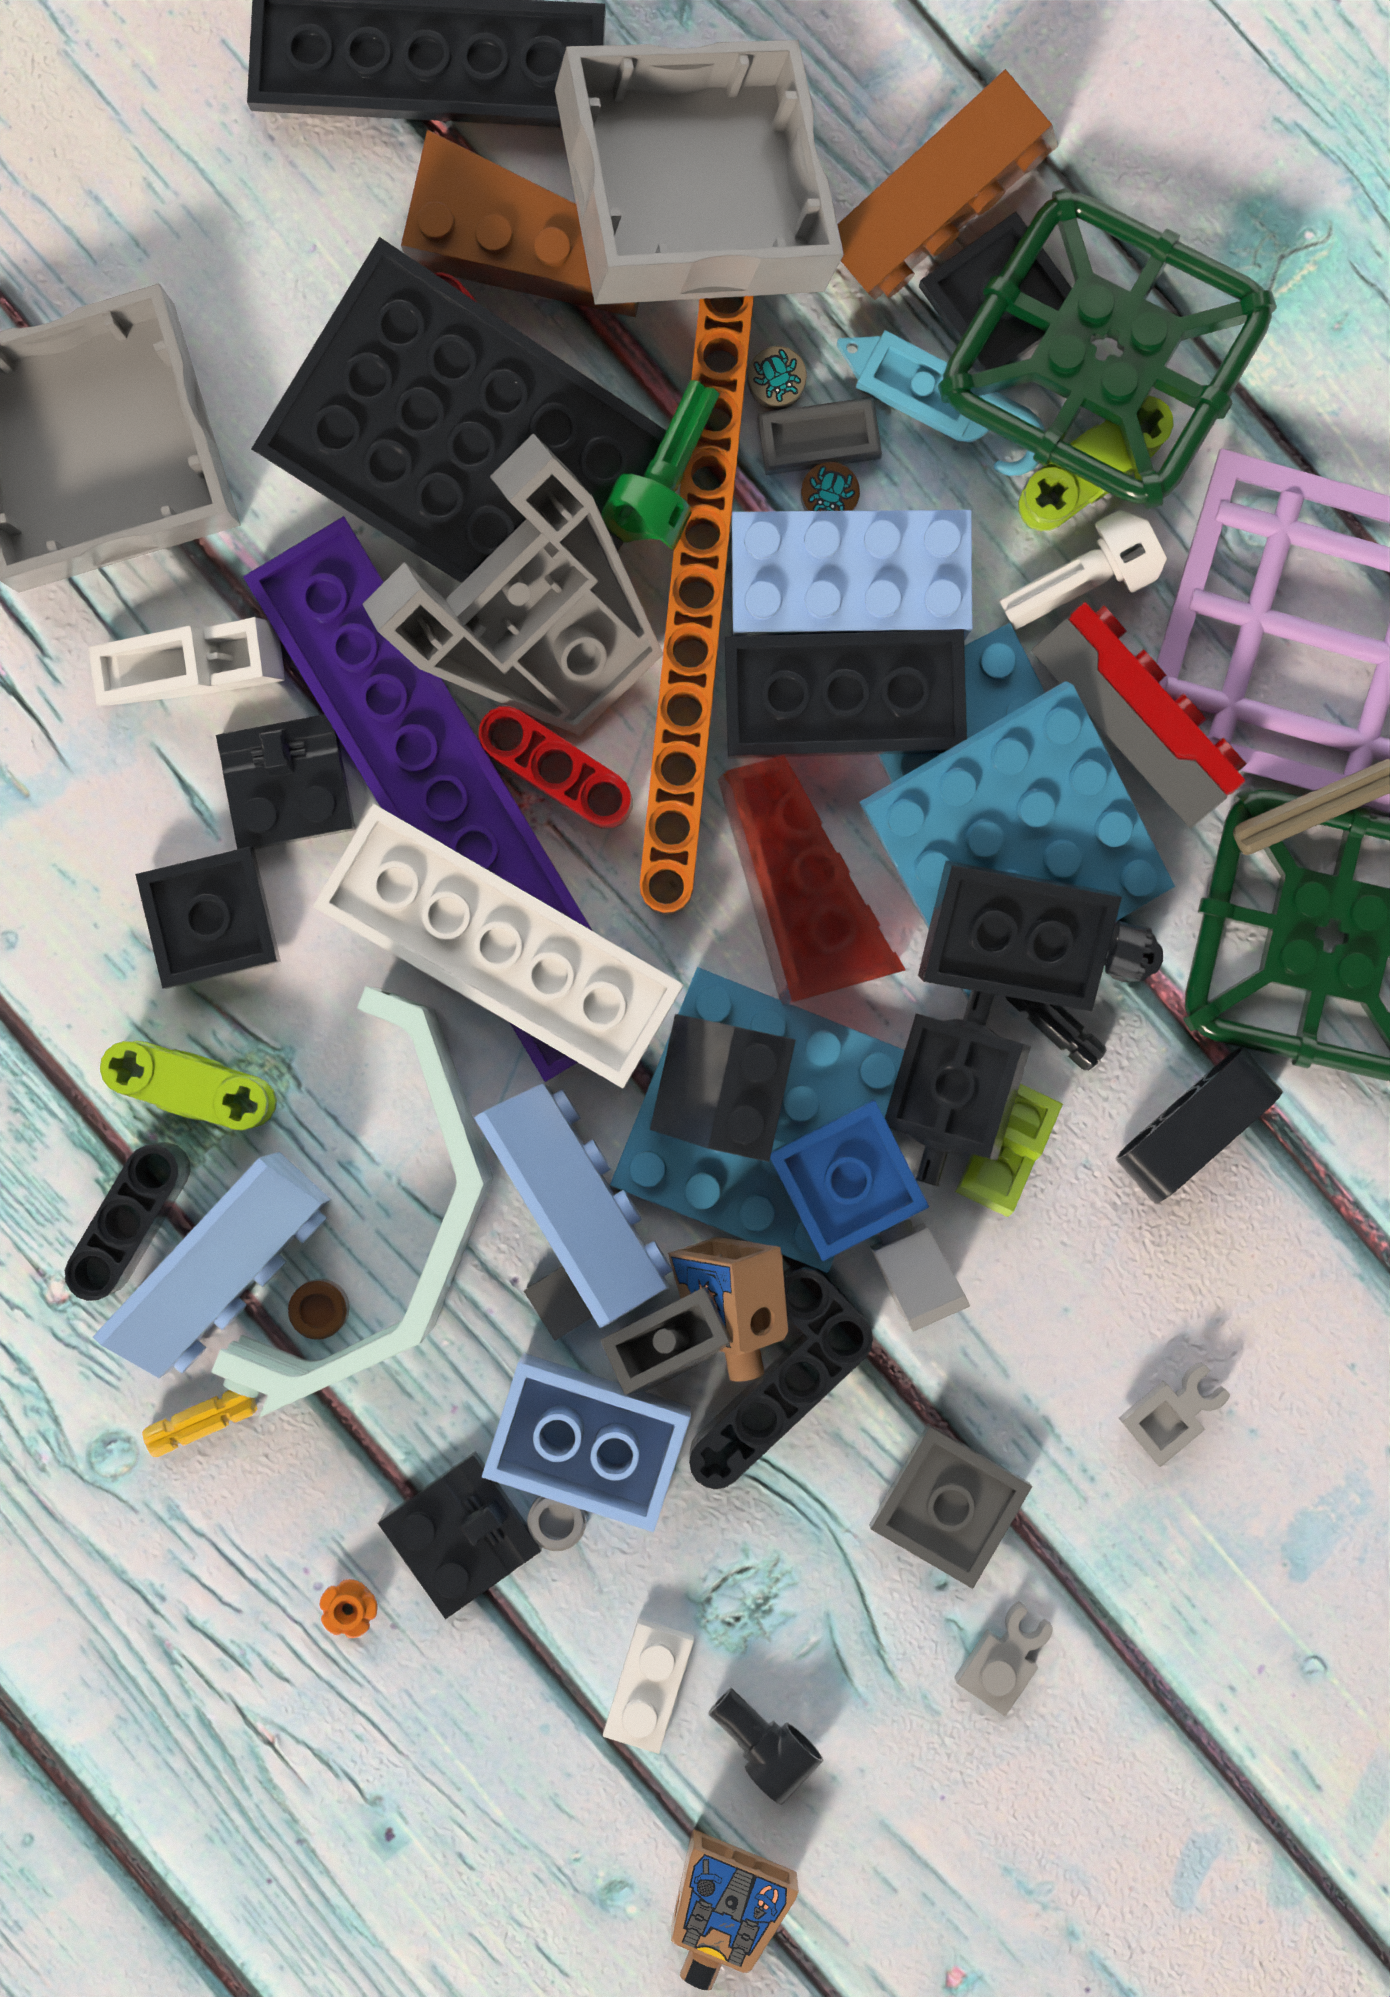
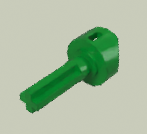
(650, 501)

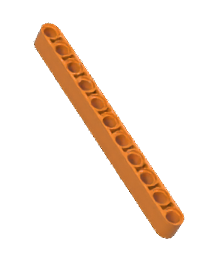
(712, 507)

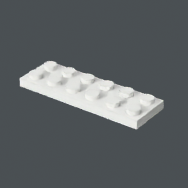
(498, 946)

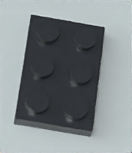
(1019, 936)

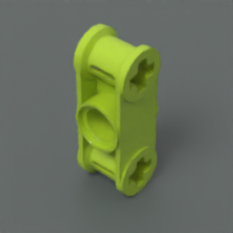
(1075, 493)
(187, 1084)

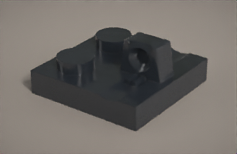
(285, 782)
(459, 1535)

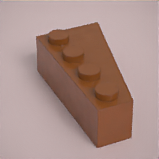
(945, 186)
(496, 228)

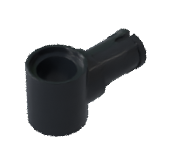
(775, 1755)

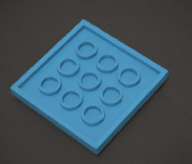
(1024, 801)
(827, 1077)

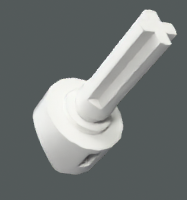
(1093, 569)

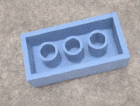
(851, 572)

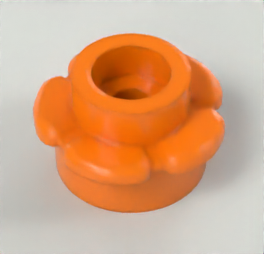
(352, 1593)

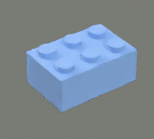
(587, 1442)

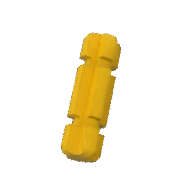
(197, 1422)

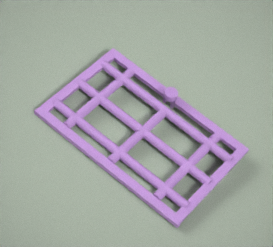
(1258, 618)

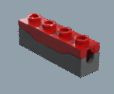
(1139, 715)

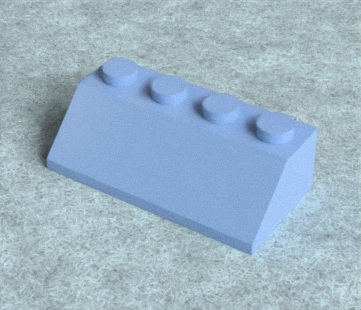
(574, 1203)
(215, 1266)

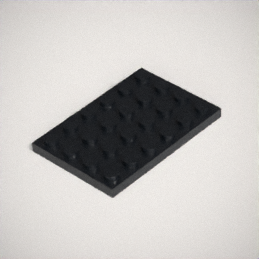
(424, 399)

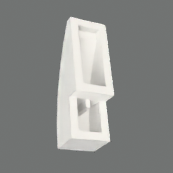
(186, 662)

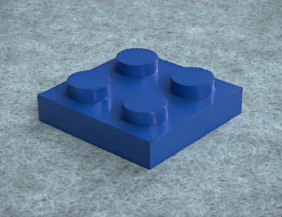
(848, 1180)

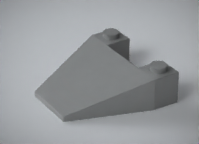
(542, 618)

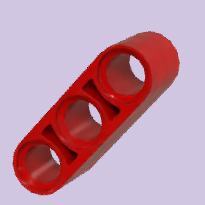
(540, 743)

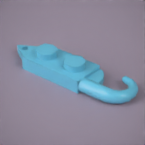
(909, 382)

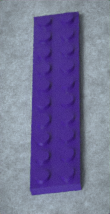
(402, 725)

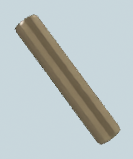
(1313, 808)

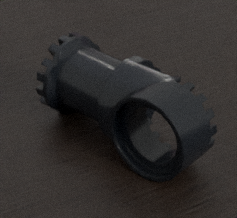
(1127, 951)

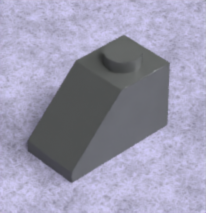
(666, 1342)

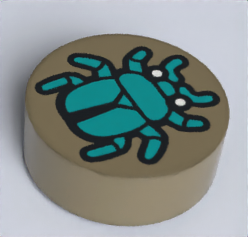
(777, 377)

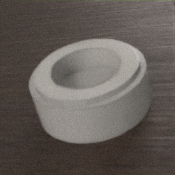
(555, 1524)

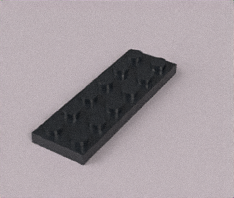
(416, 57)

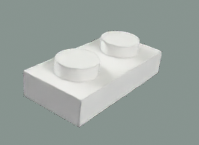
(648, 1686)

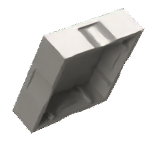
(696, 171)
(103, 442)

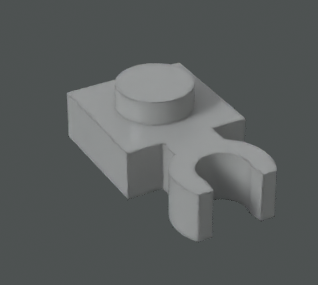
(1166, 1420)
(999, 1666)

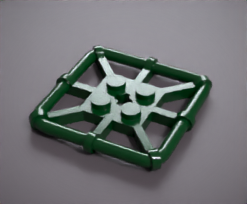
(1103, 310)
(1291, 950)

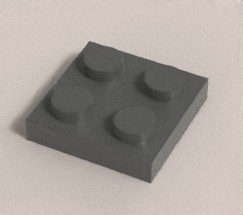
(950, 1506)

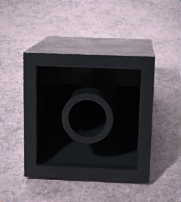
(722, 1087)

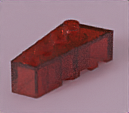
(800, 887)

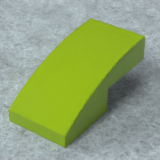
(1002, 1181)

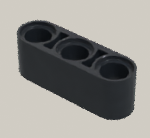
(1199, 1125)
(106, 1239)

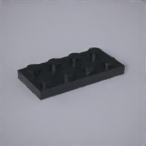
(845, 694)

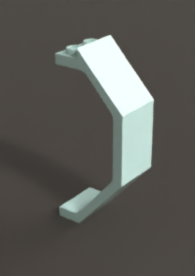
(286, 1378)

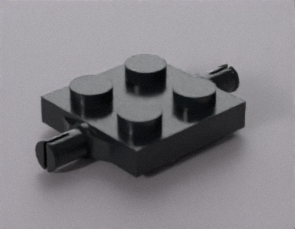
(956, 1086)

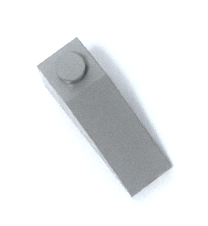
(918, 1274)

